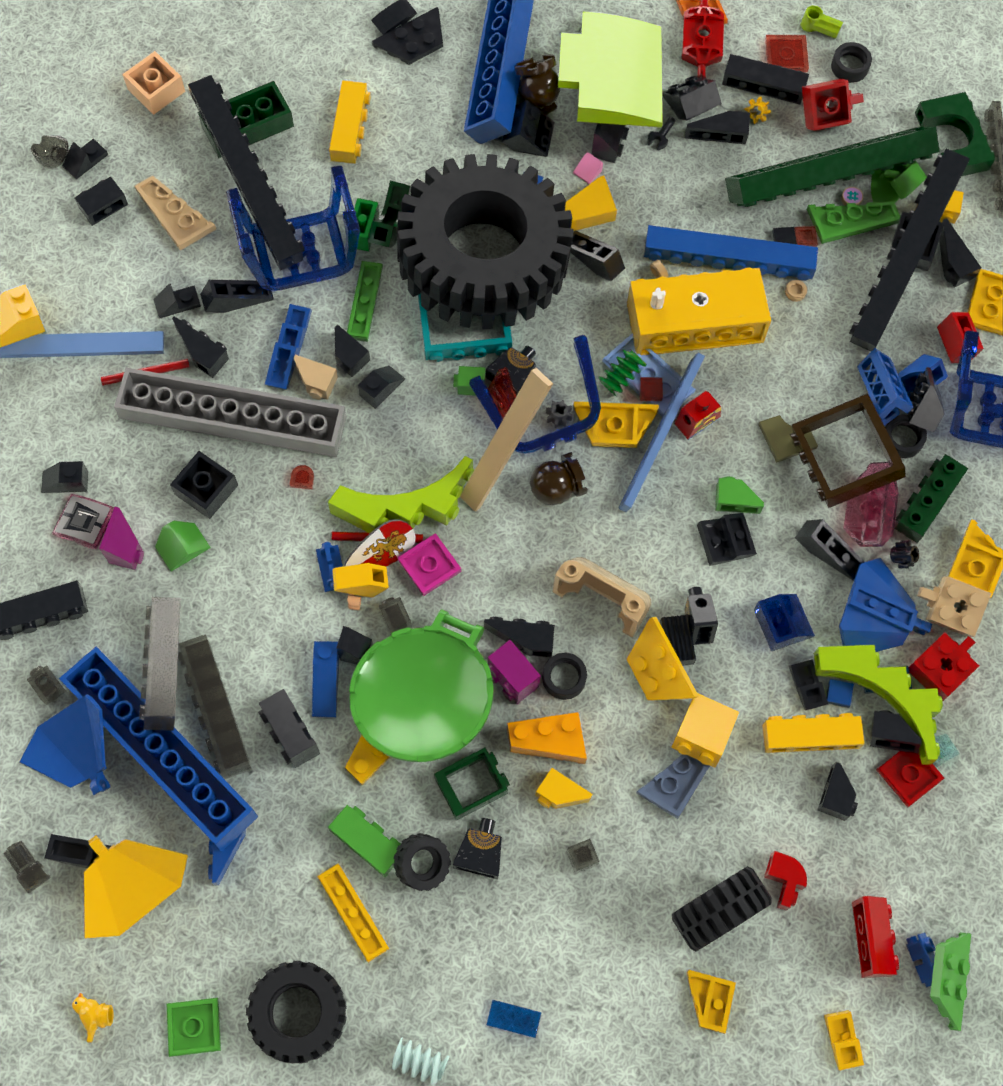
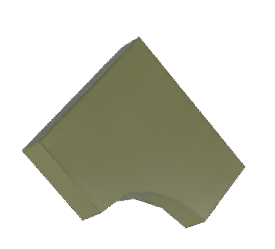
(778, 438)

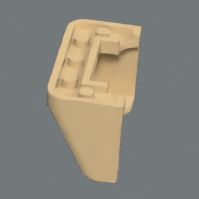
(581, 571)

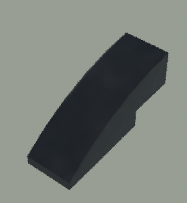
(70, 851)

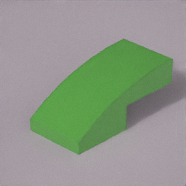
(908, 180)

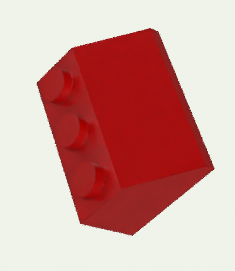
(875, 937)

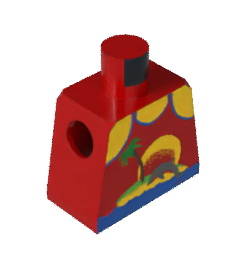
(701, 412)

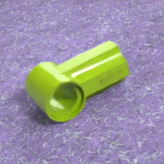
(815, 20)

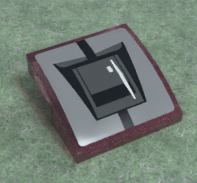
(83, 521)

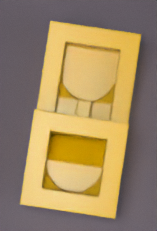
(843, 1040)

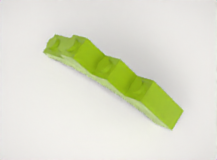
(435, 501)
(892, 684)

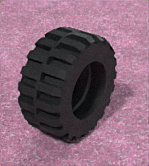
(721, 908)
(262, 1003)

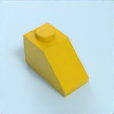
(561, 791)

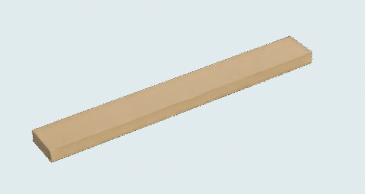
(506, 438)

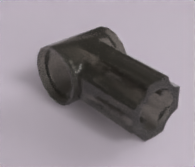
(28, 869)

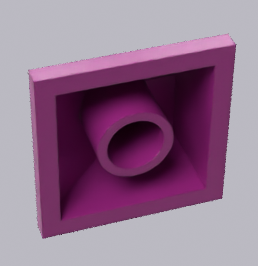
(120, 543)

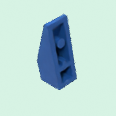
(325, 679)

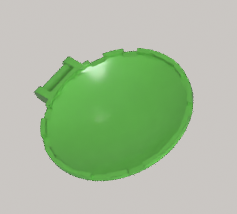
(422, 691)

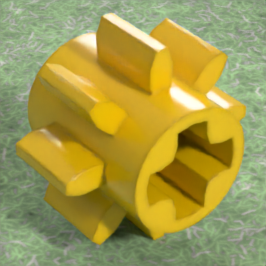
(762, 106)

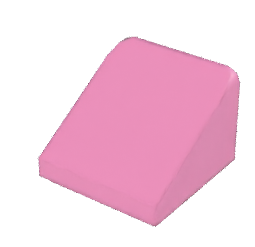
(588, 168)

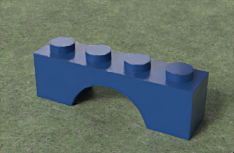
(909, 375)

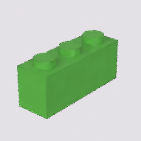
(365, 839)

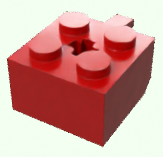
(840, 104)
(953, 657)

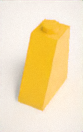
(592, 205)

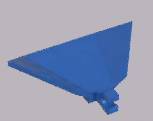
(879, 610)
(71, 746)

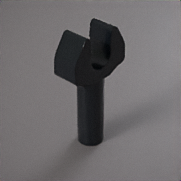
(661, 134)

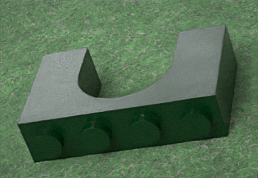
(958, 112)

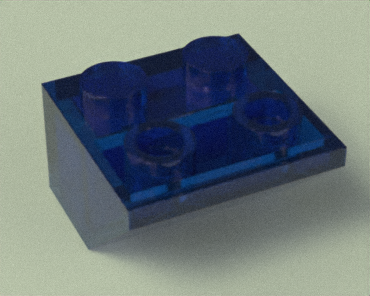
(783, 620)

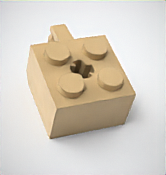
(942, 601)

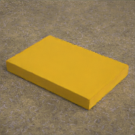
(987, 302)

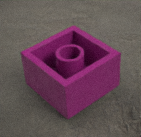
(513, 672)

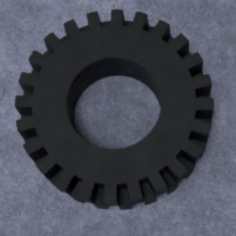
(484, 197)

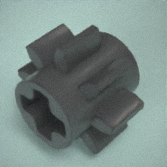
(558, 419)

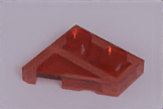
(502, 391)

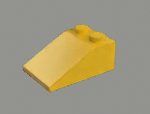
(18, 316)

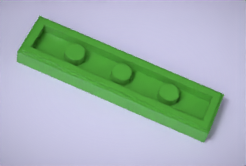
(364, 300)

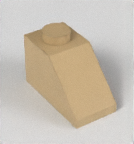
(316, 377)

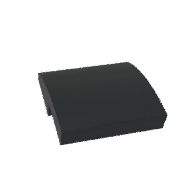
(726, 539)

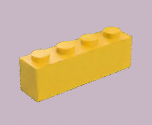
(349, 121)
(813, 733)

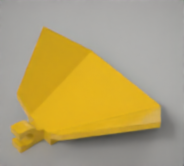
(127, 884)

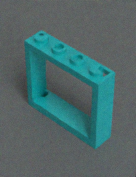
(459, 350)

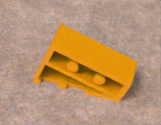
(549, 737)

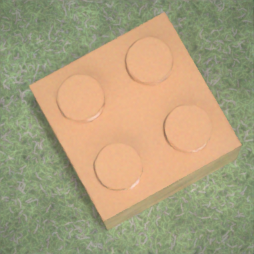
(154, 82)

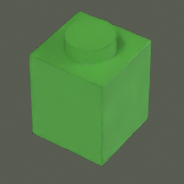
(463, 378)

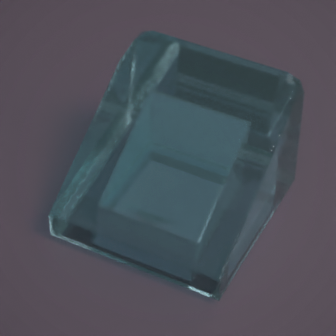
(947, 750)

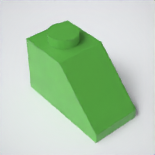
(736, 496)

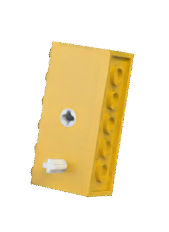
(698, 311)

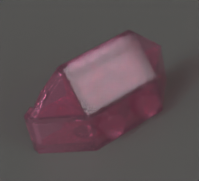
(873, 514)

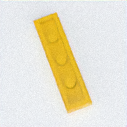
(353, 913)

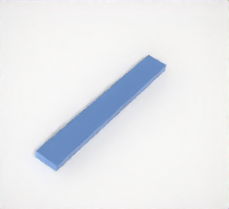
(86, 345)
(661, 432)

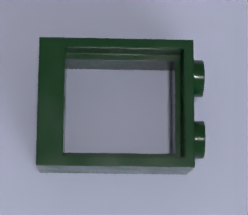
(490, 761)

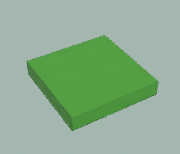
(193, 1027)

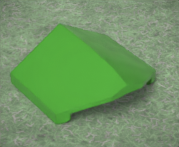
(180, 543)

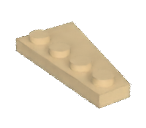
(173, 213)

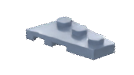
(675, 785)

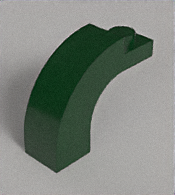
(385, 228)

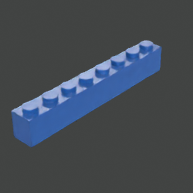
(730, 252)

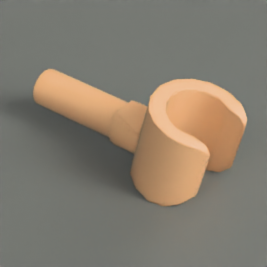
(354, 602)

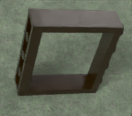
(861, 486)

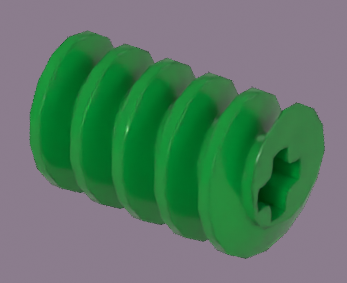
(622, 371)

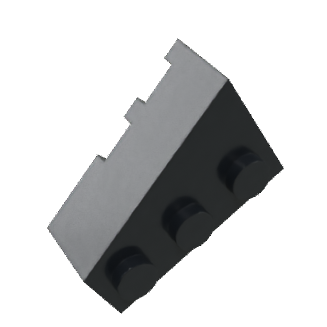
(288, 729)

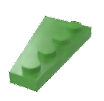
(845, 221)

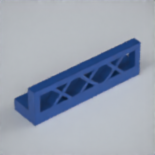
(888, 379)

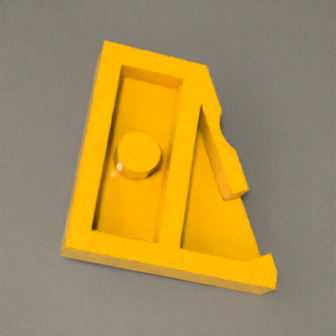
(711, 1000)

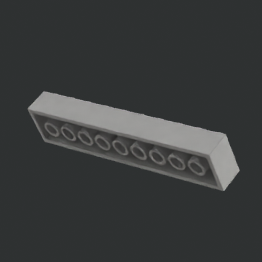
(230, 412)

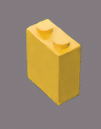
(705, 730)

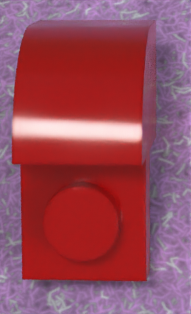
(790, 873)

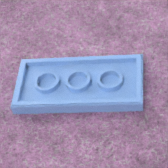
(655, 368)

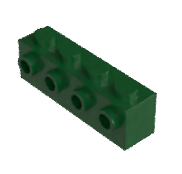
(931, 498)

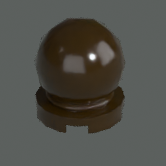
(539, 80)
(556, 481)

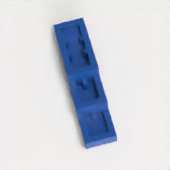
(288, 345)

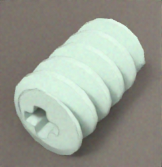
(419, 1062)

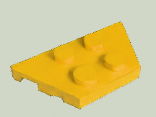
(618, 423)
(978, 560)
(658, 666)

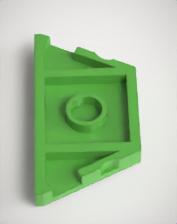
(950, 978)

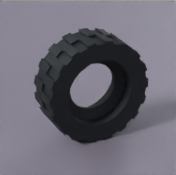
(439, 867)

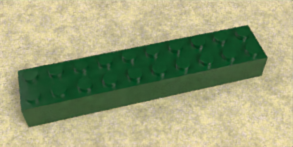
(832, 165)

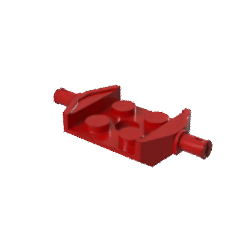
(699, 49)

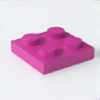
(429, 564)

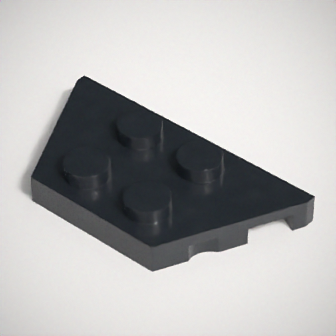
(413, 38)

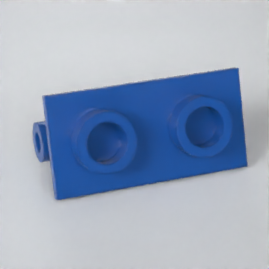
(328, 559)
(922, 949)

